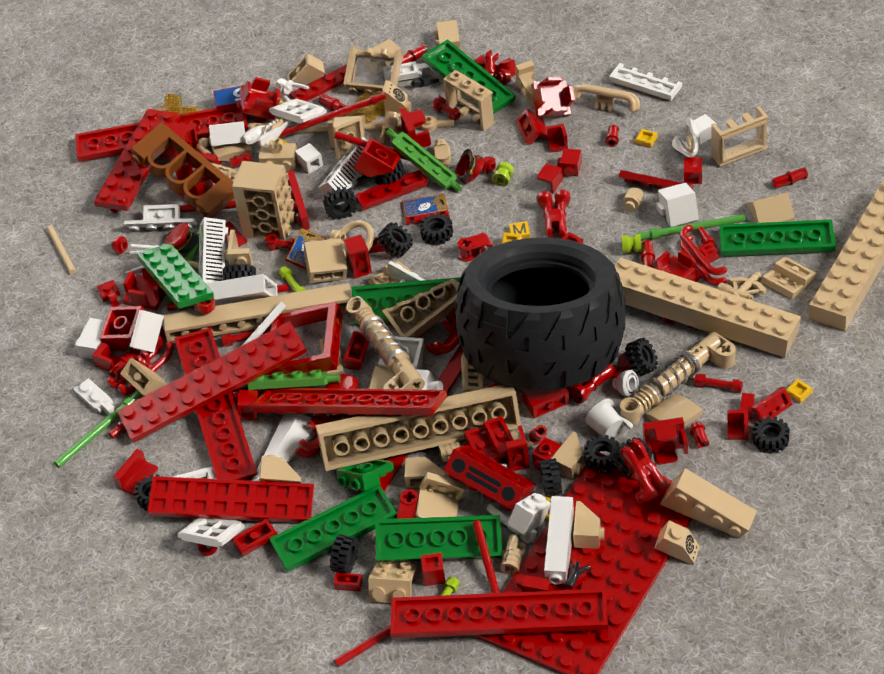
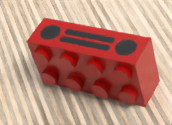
(488, 477)

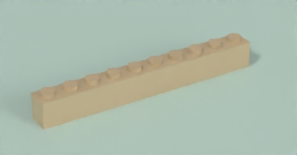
(251, 313)

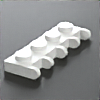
(644, 83)

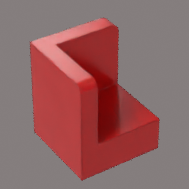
(557, 138)
(693, 170)
(552, 175)
(103, 358)
(245, 400)
(737, 424)
(433, 569)

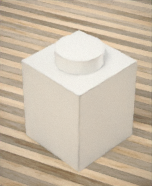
(704, 125)
(309, 158)

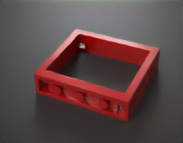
(329, 359)

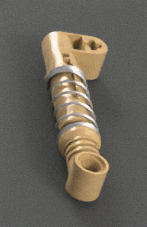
(711, 348)
(396, 359)

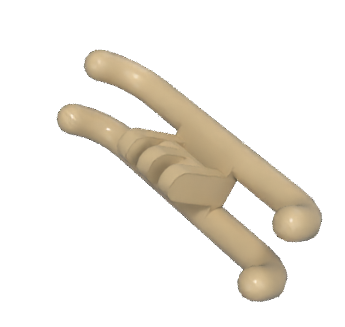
(607, 96)

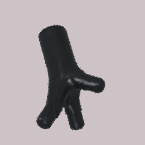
(575, 573)

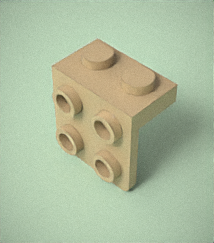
(236, 255)
(439, 496)
(391, 581)

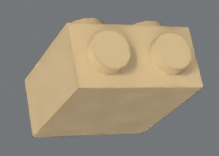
(325, 260)

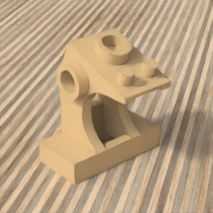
(524, 79)

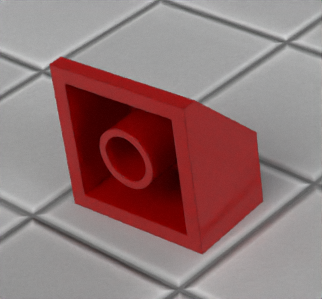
(376, 159)
(119, 327)

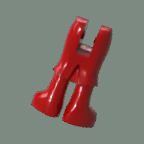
(554, 217)
(580, 392)
(641, 465)

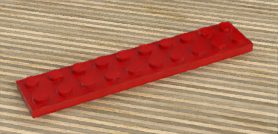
(113, 140)
(211, 381)
(350, 401)
(220, 418)
(499, 613)

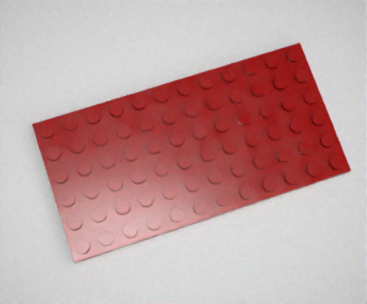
(622, 565)

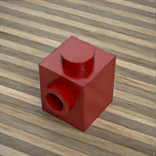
(570, 162)
(544, 451)

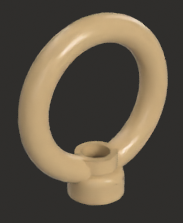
(336, 234)

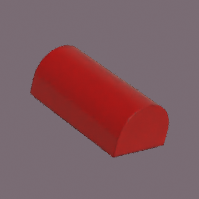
(356, 351)
(253, 538)

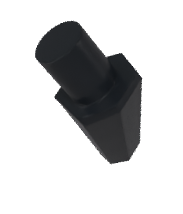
(424, 81)

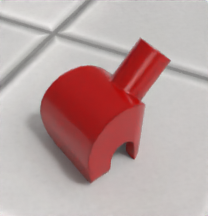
(507, 64)
(622, 365)

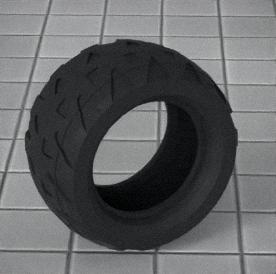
(540, 313)

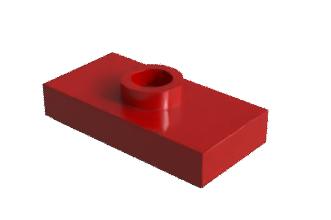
(772, 404)

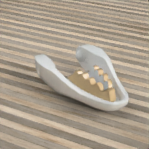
(266, 132)
(689, 147)

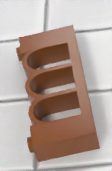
(156, 143)

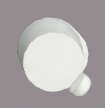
(606, 420)

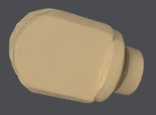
(442, 151)
(633, 199)

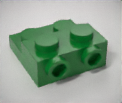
(363, 475)

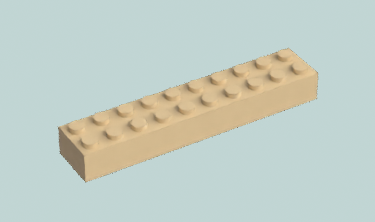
(853, 269)
(708, 308)
(382, 436)

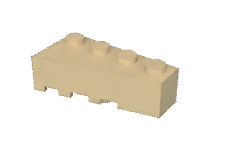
(424, 310)
(708, 504)

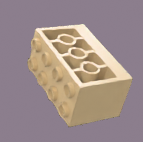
(263, 200)

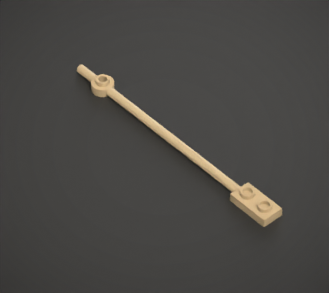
(430, 125)

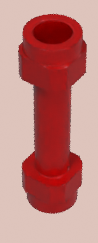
(229, 339)
(735, 386)

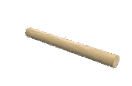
(61, 250)

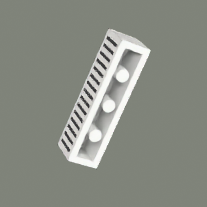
(343, 173)
(212, 249)

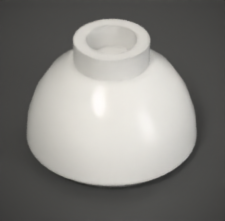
(626, 383)

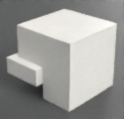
(678, 204)

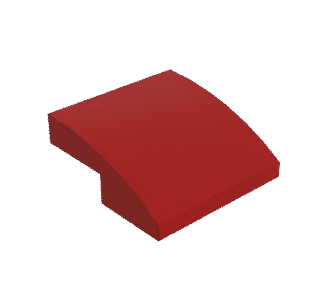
(490, 438)

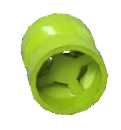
(503, 173)
(631, 243)

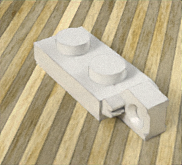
(413, 70)
(94, 397)
(496, 509)

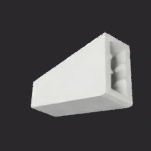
(242, 289)
(559, 539)

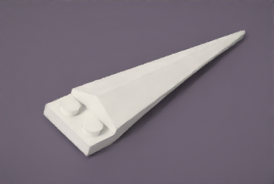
(287, 437)

